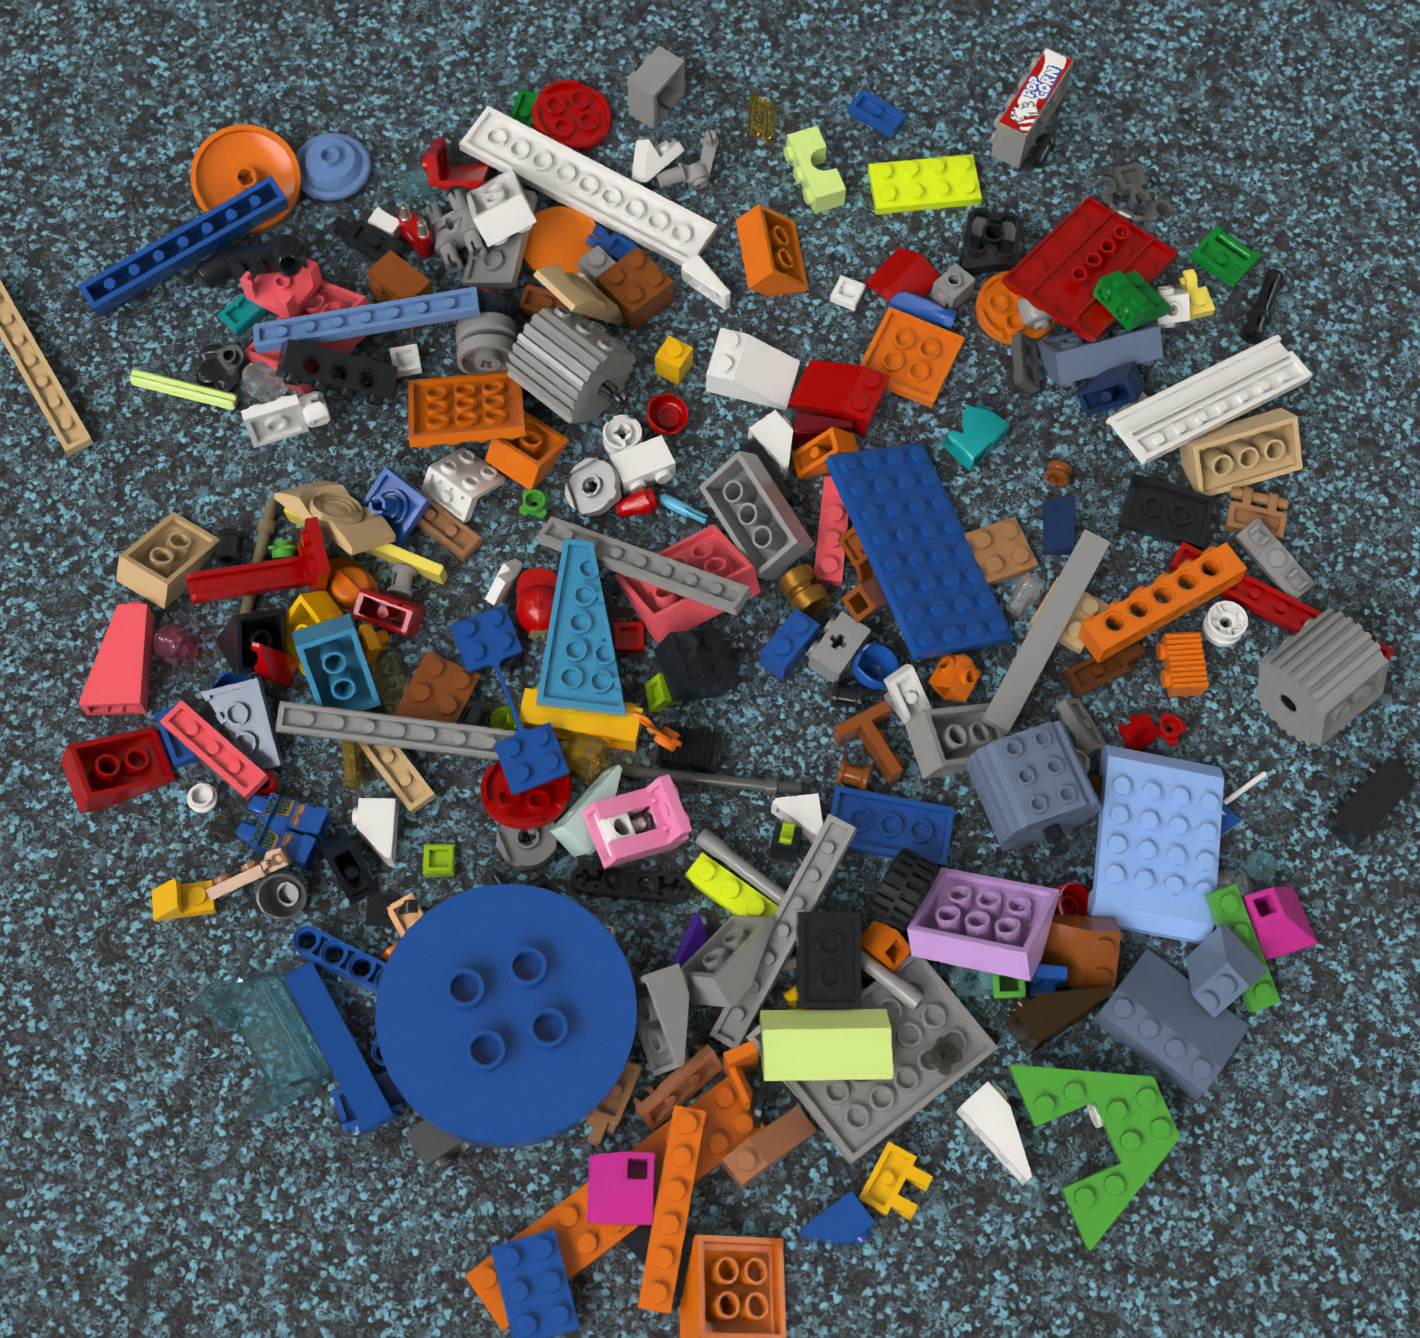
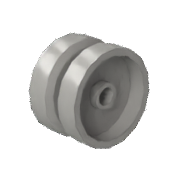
(485, 342)

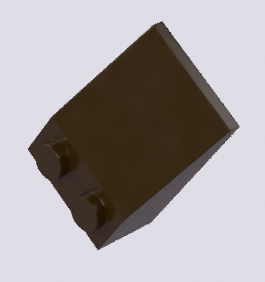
(1049, 1014)

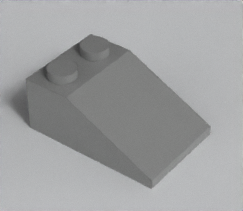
(948, 737)
(728, 961)
(663, 1017)

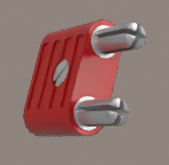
(415, 232)

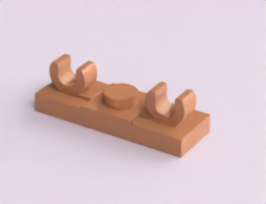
(678, 1086)

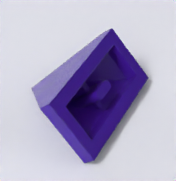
(693, 940)

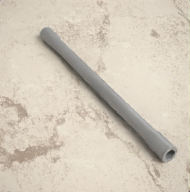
(719, 849)

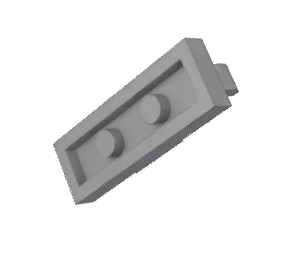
(1274, 559)

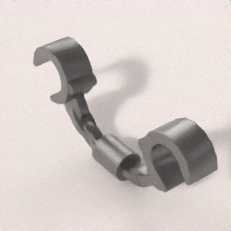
(1150, 216)

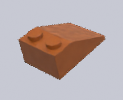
(1086, 947)

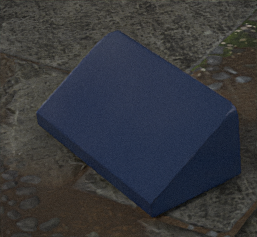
(1059, 526)

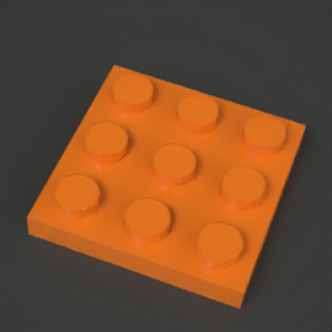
(913, 355)

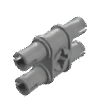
(454, 231)

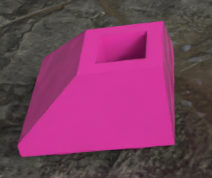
(1279, 921)
(621, 1188)

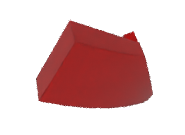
(275, 665)

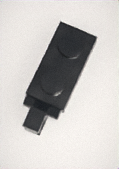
(367, 239)

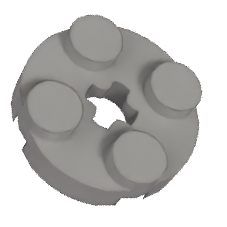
(607, 489)
(524, 856)

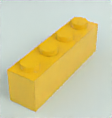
(615, 730)

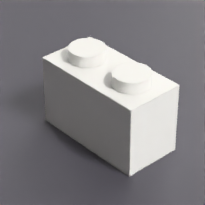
(643, 465)

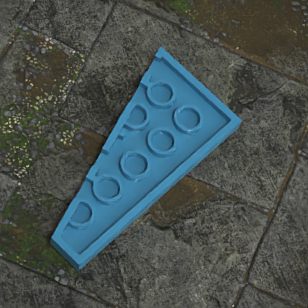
(579, 650)

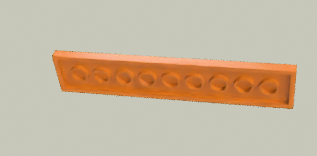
(584, 1243)

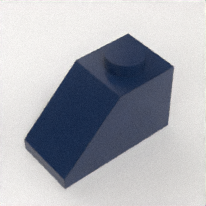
(1111, 389)

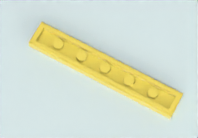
(396, 555)

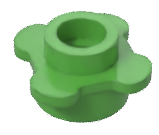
(530, 497)
(283, 549)

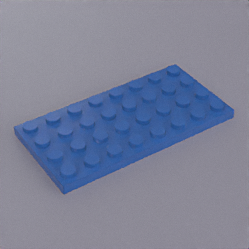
(918, 551)

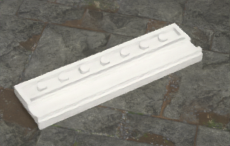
(1209, 399)

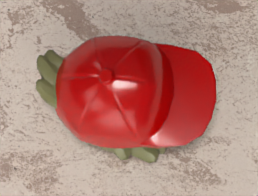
(535, 601)

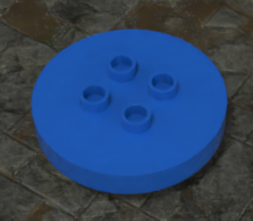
(506, 1015)

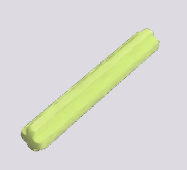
(183, 389)

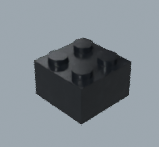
(695, 664)

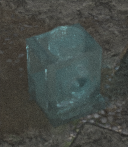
(981, 987)

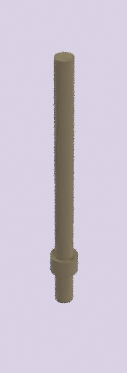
(265, 528)

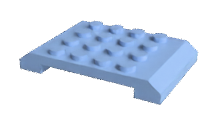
(1157, 844)

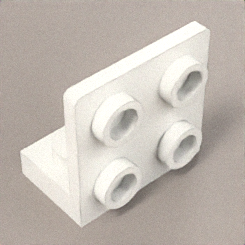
(459, 482)

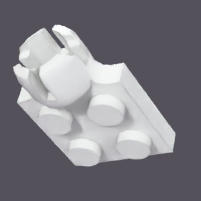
(285, 417)

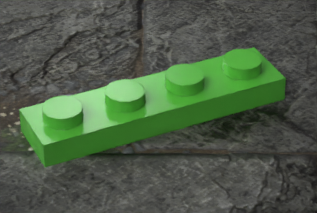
(1229, 908)

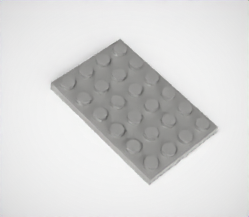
(865, 1112)

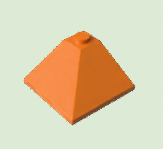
(734, 1288)

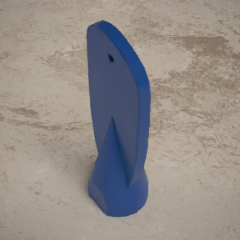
(923, 309)

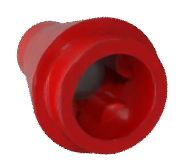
(637, 503)

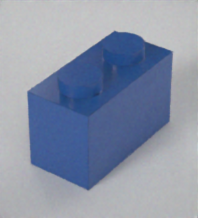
(789, 644)

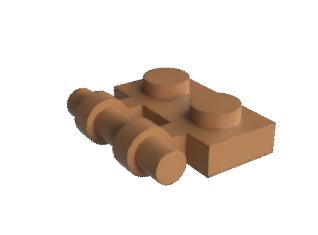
(1243, 513)

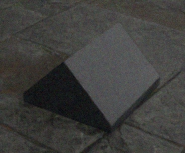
(262, 627)

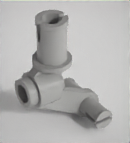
(695, 174)

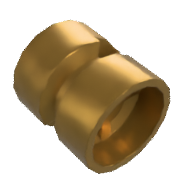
(802, 587)

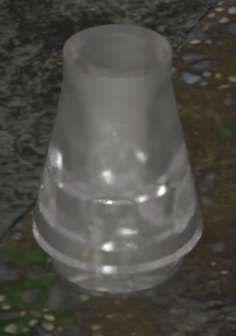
(1025, 593)

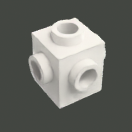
(1179, 303)

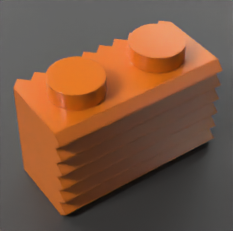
(1183, 664)

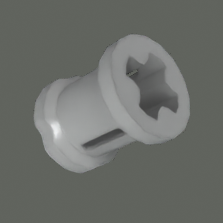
(402, 581)

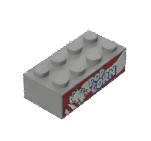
(1030, 107)

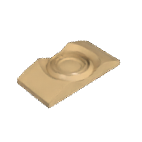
(579, 294)
(339, 515)

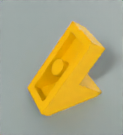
(180, 900)

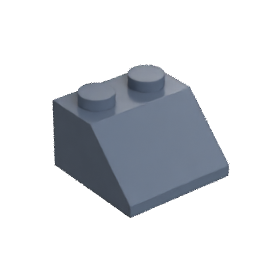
(1222, 970)

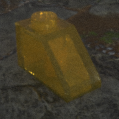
(585, 756)

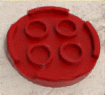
(572, 114)
(527, 809)

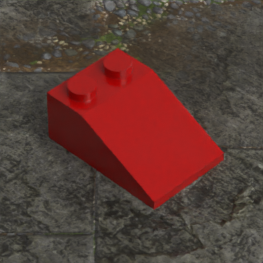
(841, 393)
(116, 768)

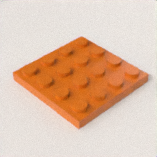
(464, 409)

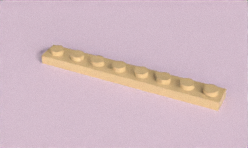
(41, 378)

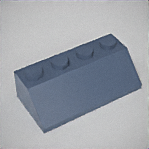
(1073, 358)

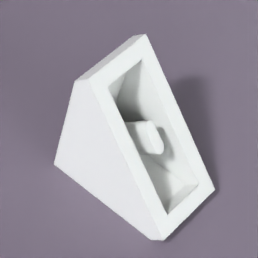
(802, 811)

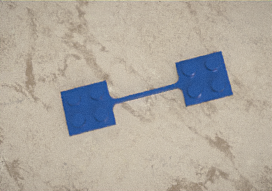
(532, 754)

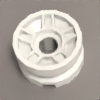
(617, 426)
(1225, 612)

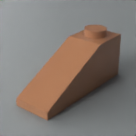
(768, 1147)

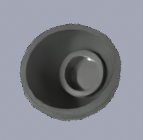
(281, 895)

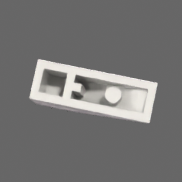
(995, 1125)

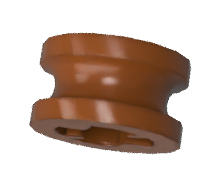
(1058, 473)

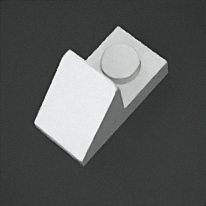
(651, 160)
(906, 693)

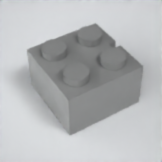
(657, 80)

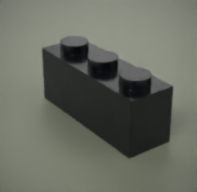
(1369, 802)

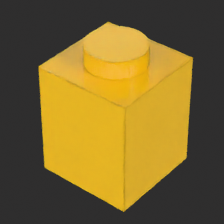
(673, 360)

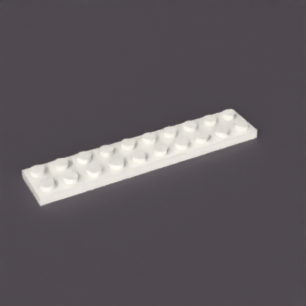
(588, 187)

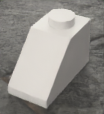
(775, 438)
(378, 825)

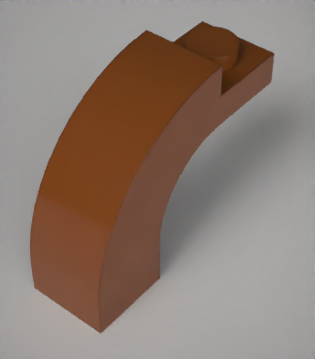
(867, 595)

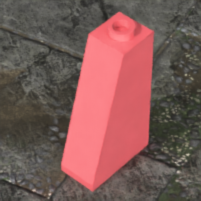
(122, 665)

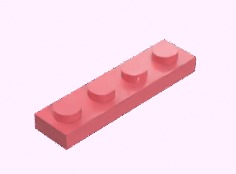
(832, 525)
(214, 750)

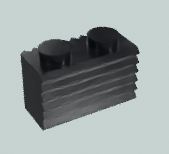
(697, 752)

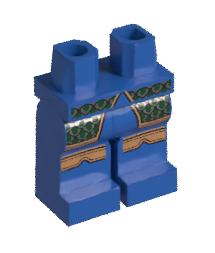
(285, 824)

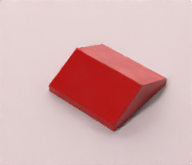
(903, 272)

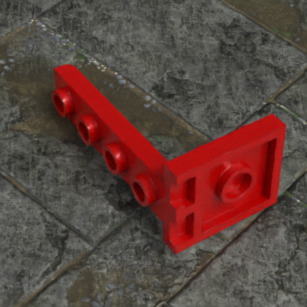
(307, 569)

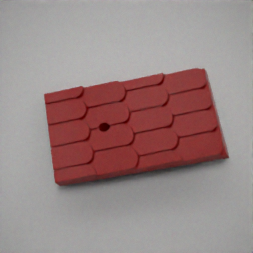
(1074, 256)

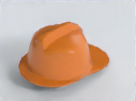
(346, 581)

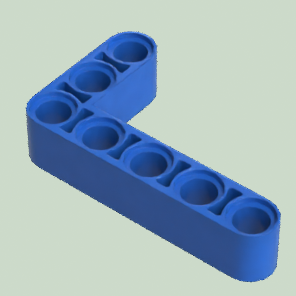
(345, 968)

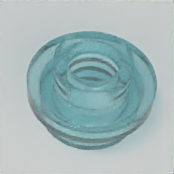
(1268, 861)

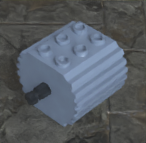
(1033, 787)

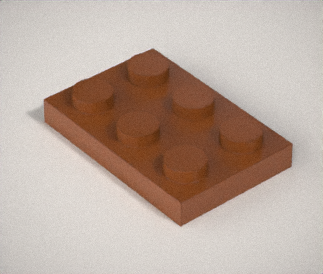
(437, 690)

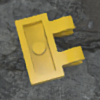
(887, 1180)

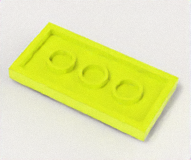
(924, 184)

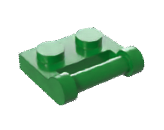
(1222, 261)

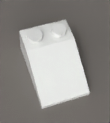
(500, 208)
(751, 370)

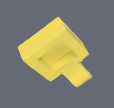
(1199, 298)

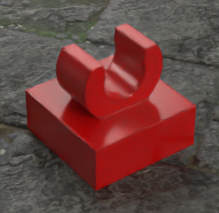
(1138, 732)

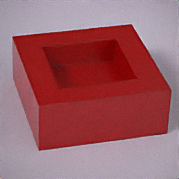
(629, 637)

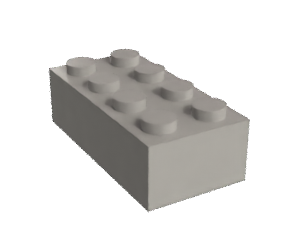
(756, 515)

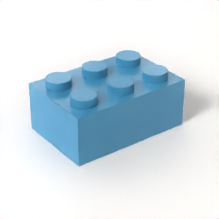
(336, 665)

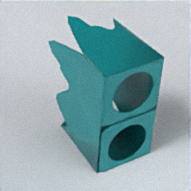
(980, 435)

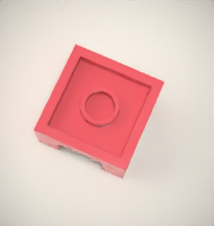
(283, 294)

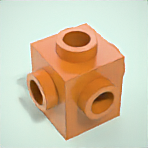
(954, 677)

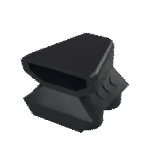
(990, 241)

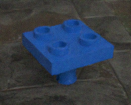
(397, 503)

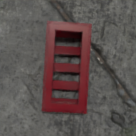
(811, 426)

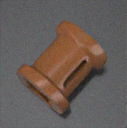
(853, 774)

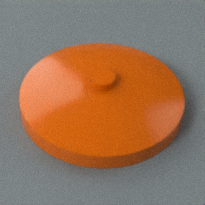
(240, 159)

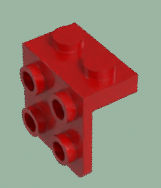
(449, 175)

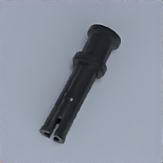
(1271, 283)

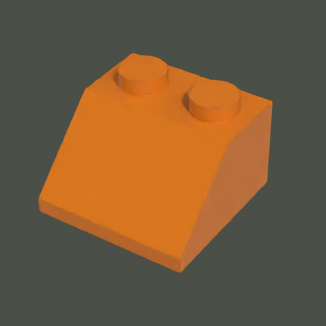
(530, 456)

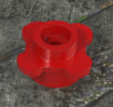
(1175, 723)

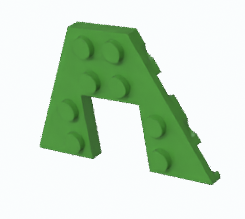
(1133, 1120)

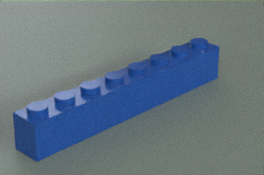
(184, 246)

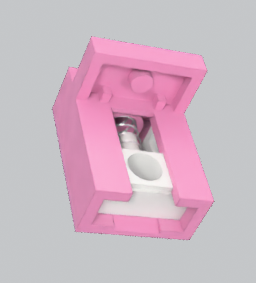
(658, 815)

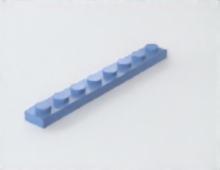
(368, 319)

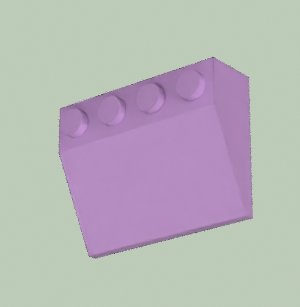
(983, 923)

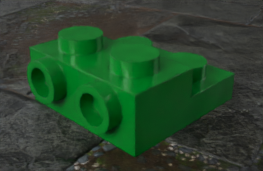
(1130, 299)

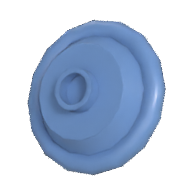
(333, 166)

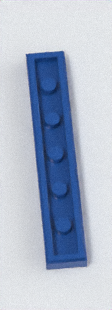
(339, 1048)

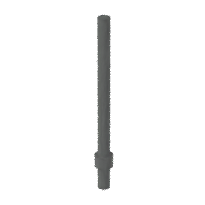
(769, 785)

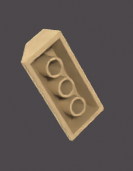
(1243, 452)

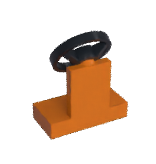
(738, 1063)

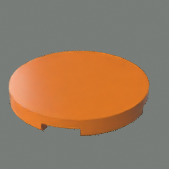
(558, 239)
(999, 314)

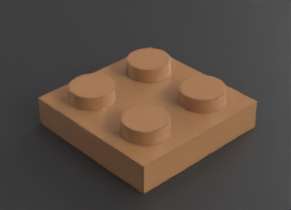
(1002, 551)

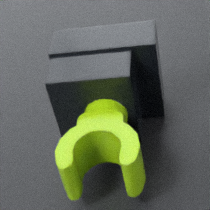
(785, 842)

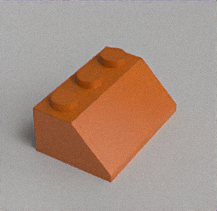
(771, 252)

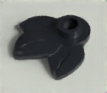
(218, 367)

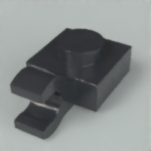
(377, 909)

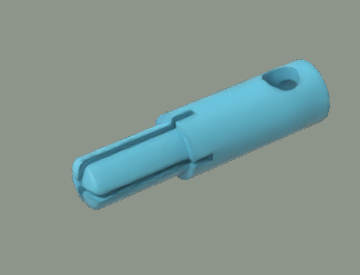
(682, 508)

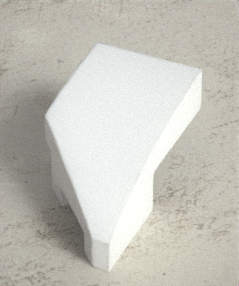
(504, 581)

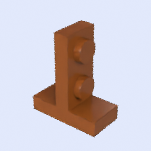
(873, 738)

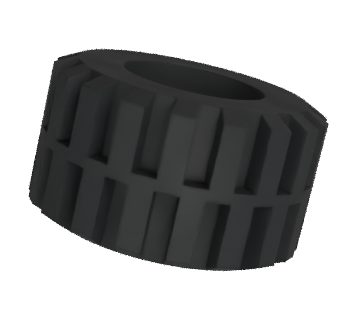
(902, 890)

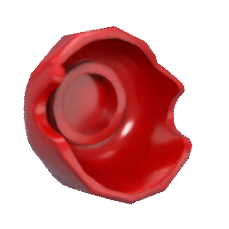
(667, 414)

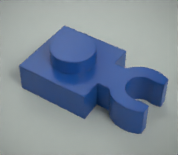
(615, 245)

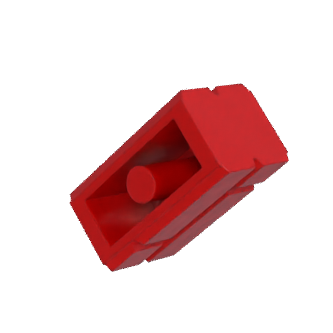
(388, 611)

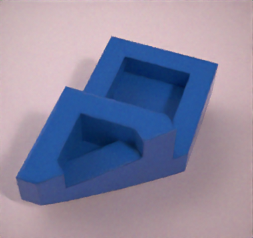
(1046, 980)

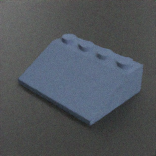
(1168, 1027)

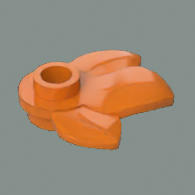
(667, 737)

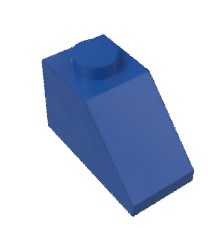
(840, 1224)

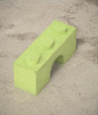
(820, 188)

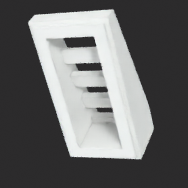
(704, 280)

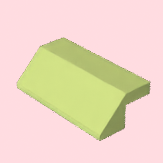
(826, 1044)

